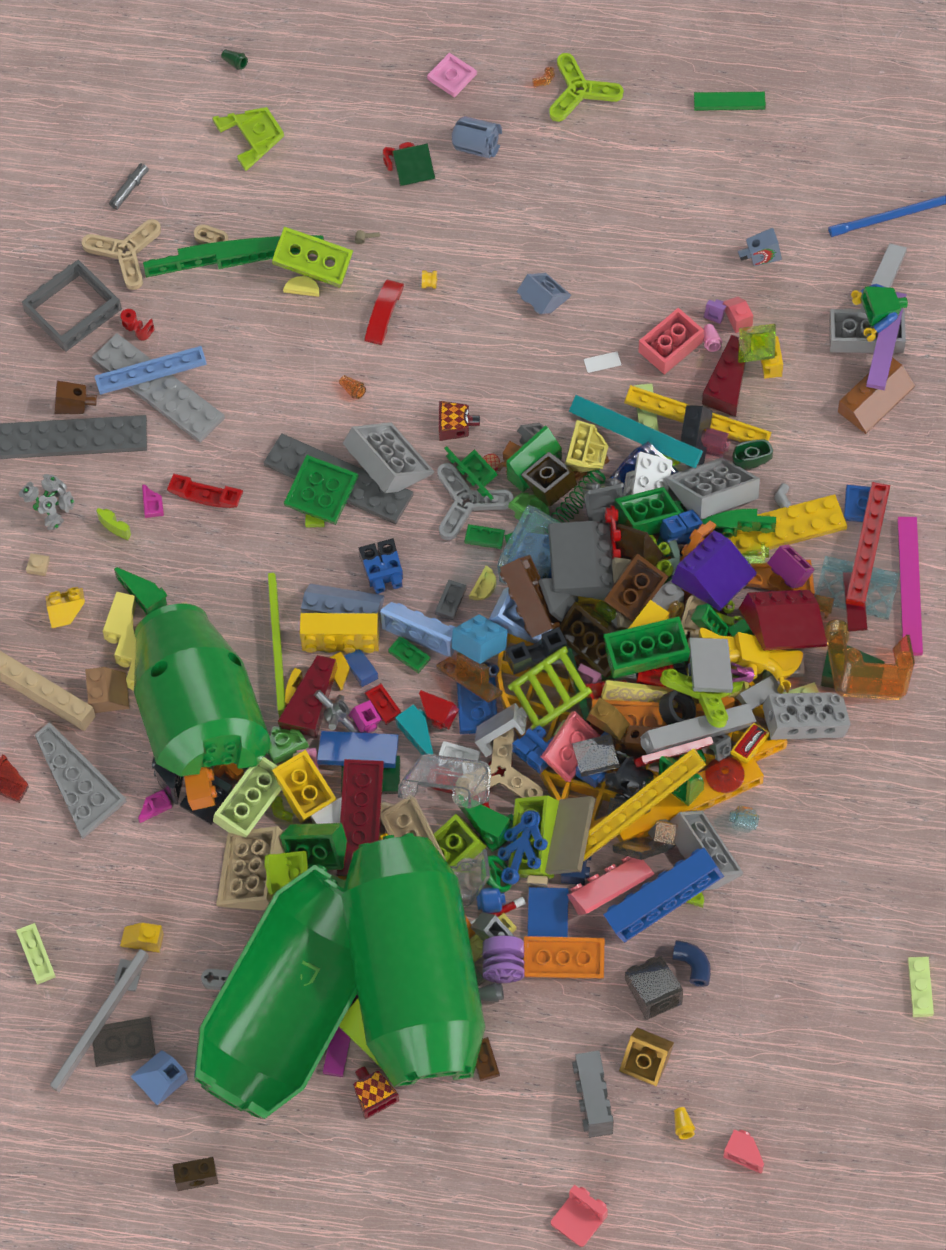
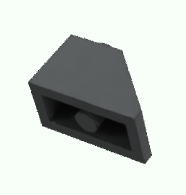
(489, 926)

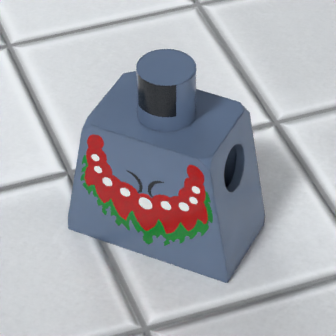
(762, 248)

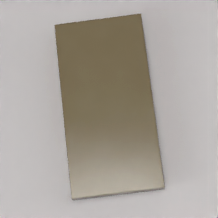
(570, 835)

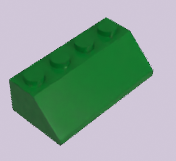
(646, 647)

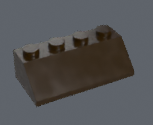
(585, 635)

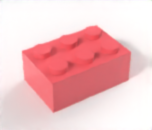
(671, 341)

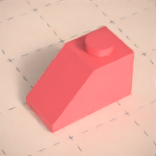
(738, 313)
(744, 1151)

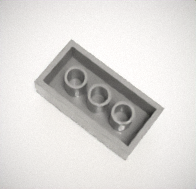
(847, 333)

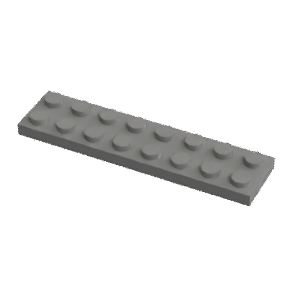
(164, 394)

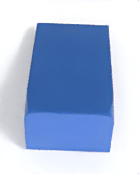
(361, 668)

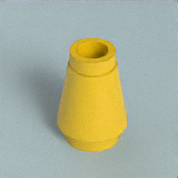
(683, 1124)

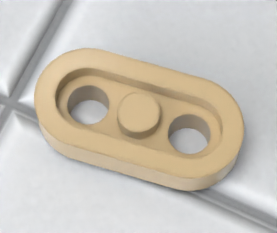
(212, 234)

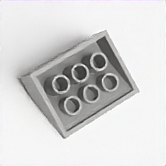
(386, 456)
(714, 487)

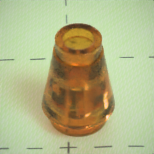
(353, 387)

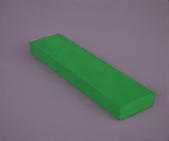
(729, 101)

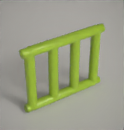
(568, 702)

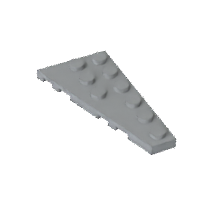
(83, 787)

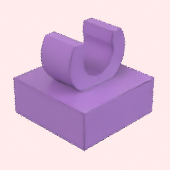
(715, 311)

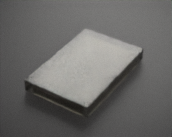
(124, 1042)

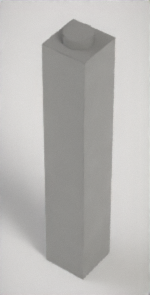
(695, 729)

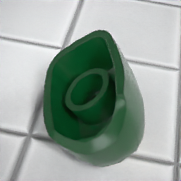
(752, 453)

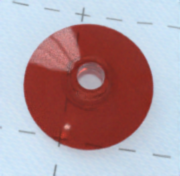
(724, 782)

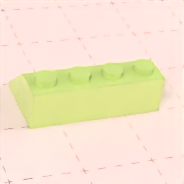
(248, 799)

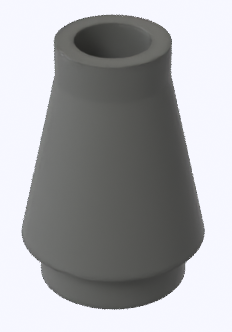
(492, 992)

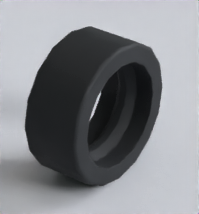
(666, 707)

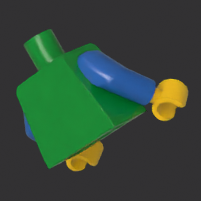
(880, 305)

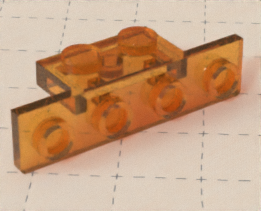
(470, 675)

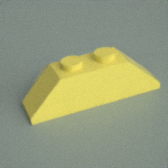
(586, 449)

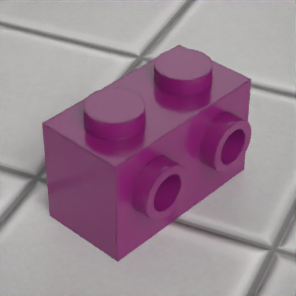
(790, 566)

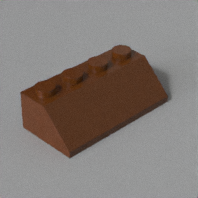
(525, 589)

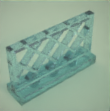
(878, 576)

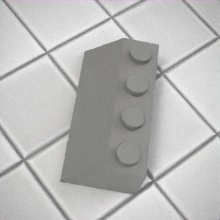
(697, 832)

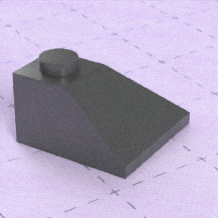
(557, 602)

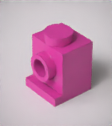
(365, 717)

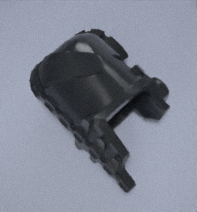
(628, 776)

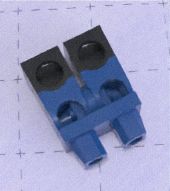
(382, 571)

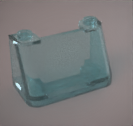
(531, 539)

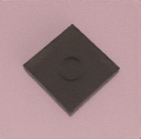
(595, 755)
(640, 848)

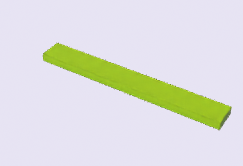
(277, 648)

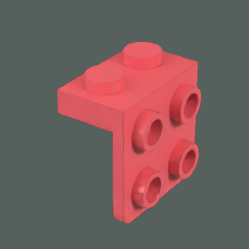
(580, 1216)

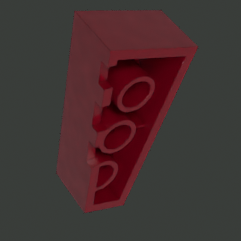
(304, 709)

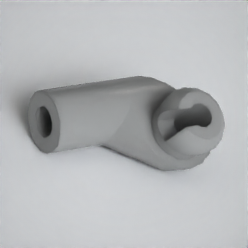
(780, 496)

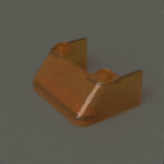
(870, 680)

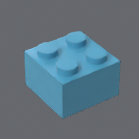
(479, 639)

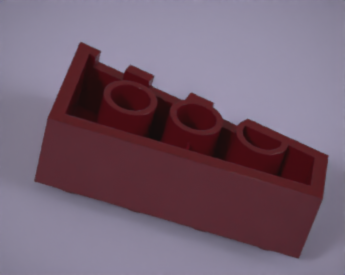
(726, 381)

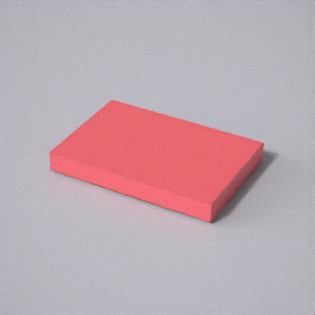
(560, 751)

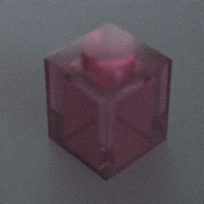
(716, 442)

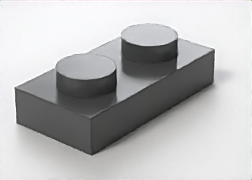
(450, 599)

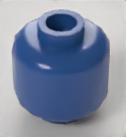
(490, 900)

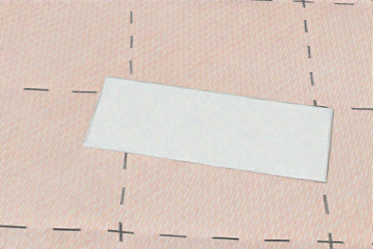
(602, 362)

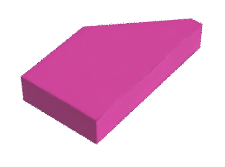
(152, 503)
(154, 805)

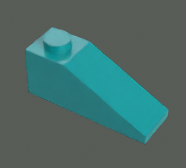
(414, 727)

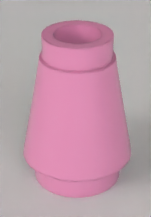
(711, 338)

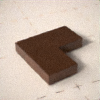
(486, 1062)

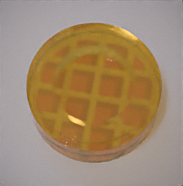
(675, 609)

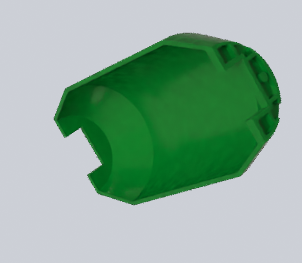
(412, 961)
(264, 1023)

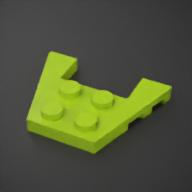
(258, 129)

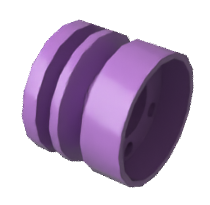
(503, 959)

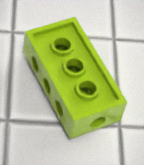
(311, 245)

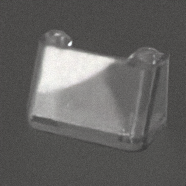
(465, 777)

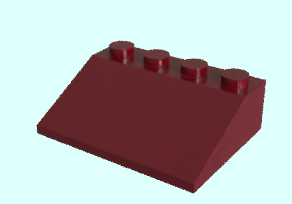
(784, 619)

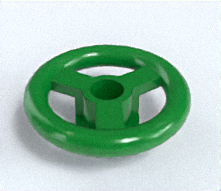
(495, 873)

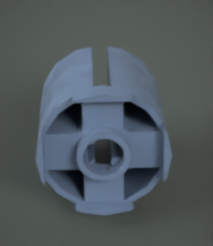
(476, 137)

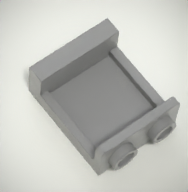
(498, 725)

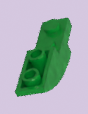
(741, 519)

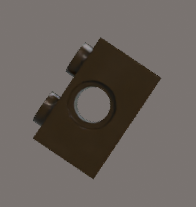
(195, 1174)

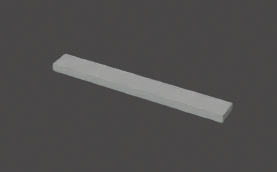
(99, 1020)

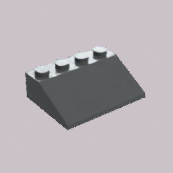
(581, 558)

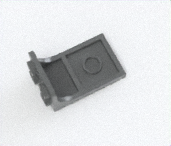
(600, 496)

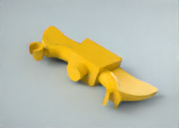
(747, 652)

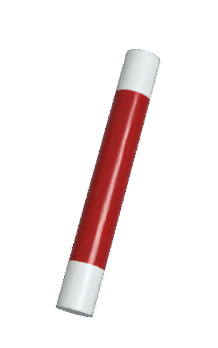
(508, 907)

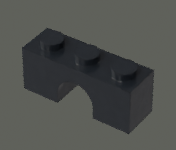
(695, 421)
(525, 657)

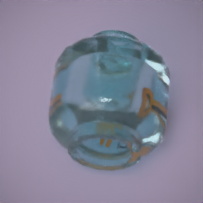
(744, 819)

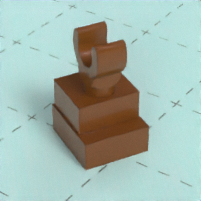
(510, 449)

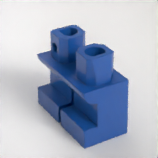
(680, 527)
(532, 747)

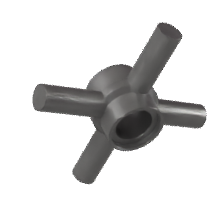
(336, 712)

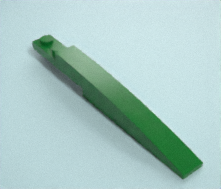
(222, 253)

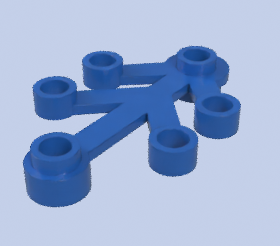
(510, 875)

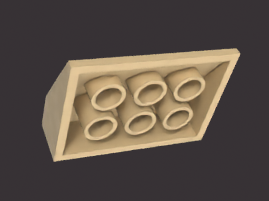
(244, 871)

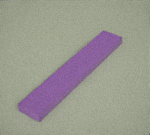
(883, 353)

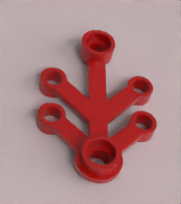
(611, 516)

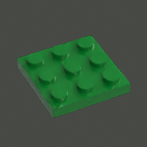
(321, 489)

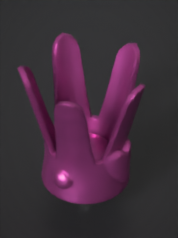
(745, 674)

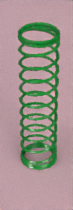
(591, 476)

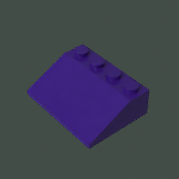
(714, 571)

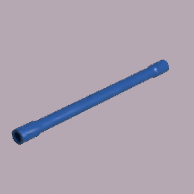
(843, 228)

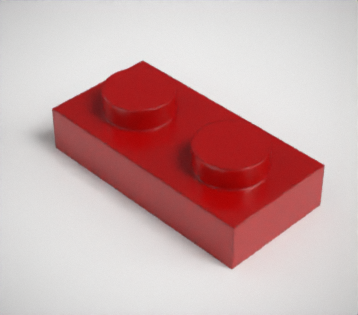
(383, 703)

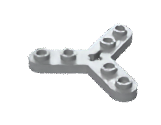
(460, 490)

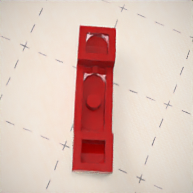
(382, 311)
(204, 494)

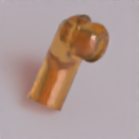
(545, 79)

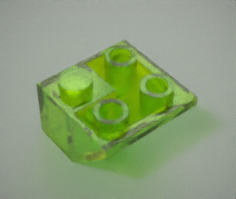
(756, 343)

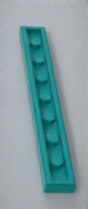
(635, 431)

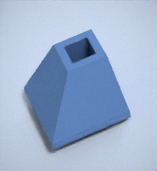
(160, 1077)

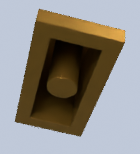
(608, 719)

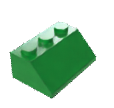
(529, 454)
(646, 510)
(322, 842)

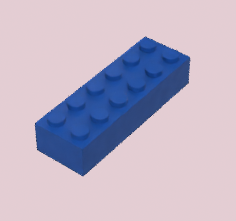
(663, 895)

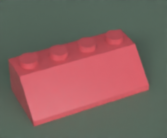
(609, 885)

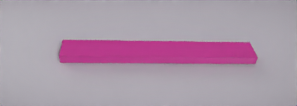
(910, 582)

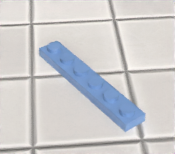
(150, 370)

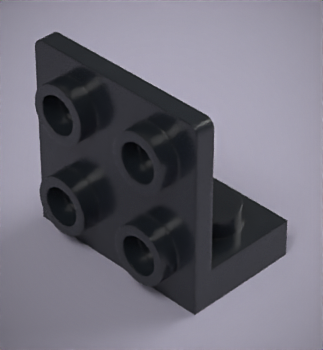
(207, 814)

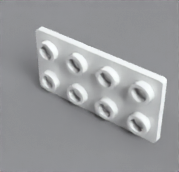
(648, 474)

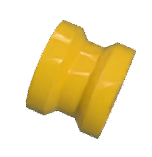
(429, 279)

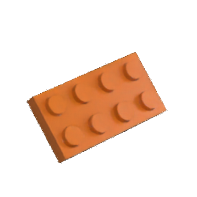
(564, 957)

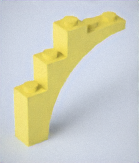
(120, 630)

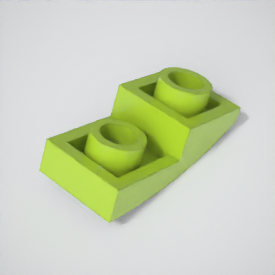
(109, 521)

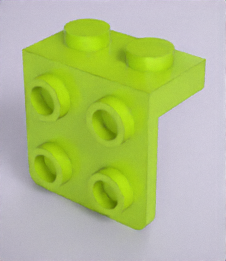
(284, 868)

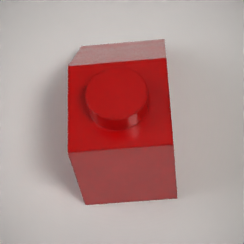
(438, 710)

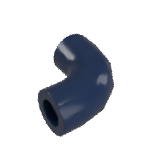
(697, 961)

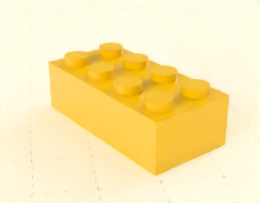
(339, 632)

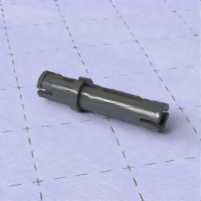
(133, 180)

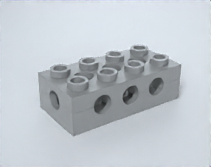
(806, 715)

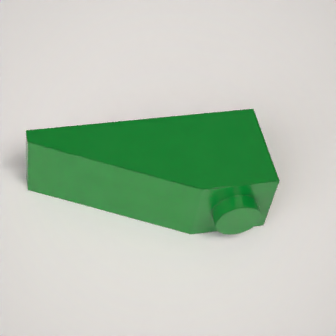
(146, 593)
(487, 822)

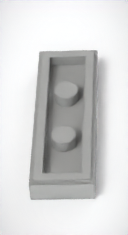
(758, 693)

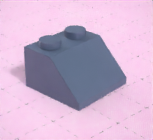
(542, 292)

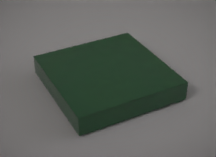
(413, 164)

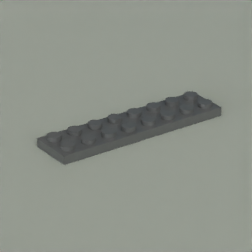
(73, 437)
(290, 453)

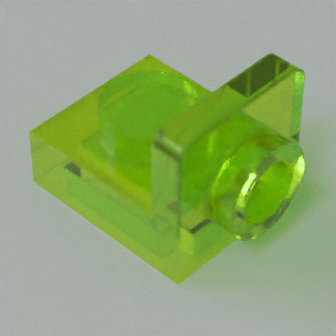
(753, 556)

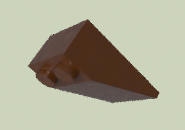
(635, 587)

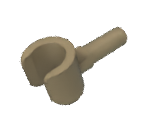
(361, 235)

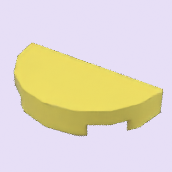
(302, 285)
(484, 586)

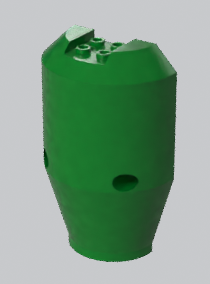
(195, 694)

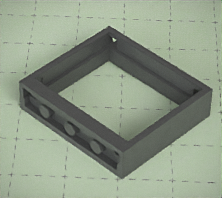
(88, 324)

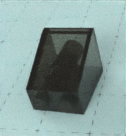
(654, 987)

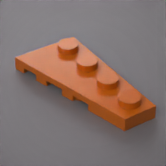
(769, 580)
(638, 712)

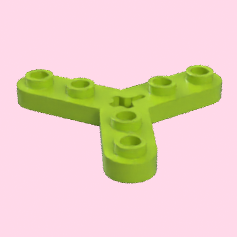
(591, 89)
(711, 703)

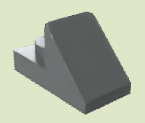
(528, 431)

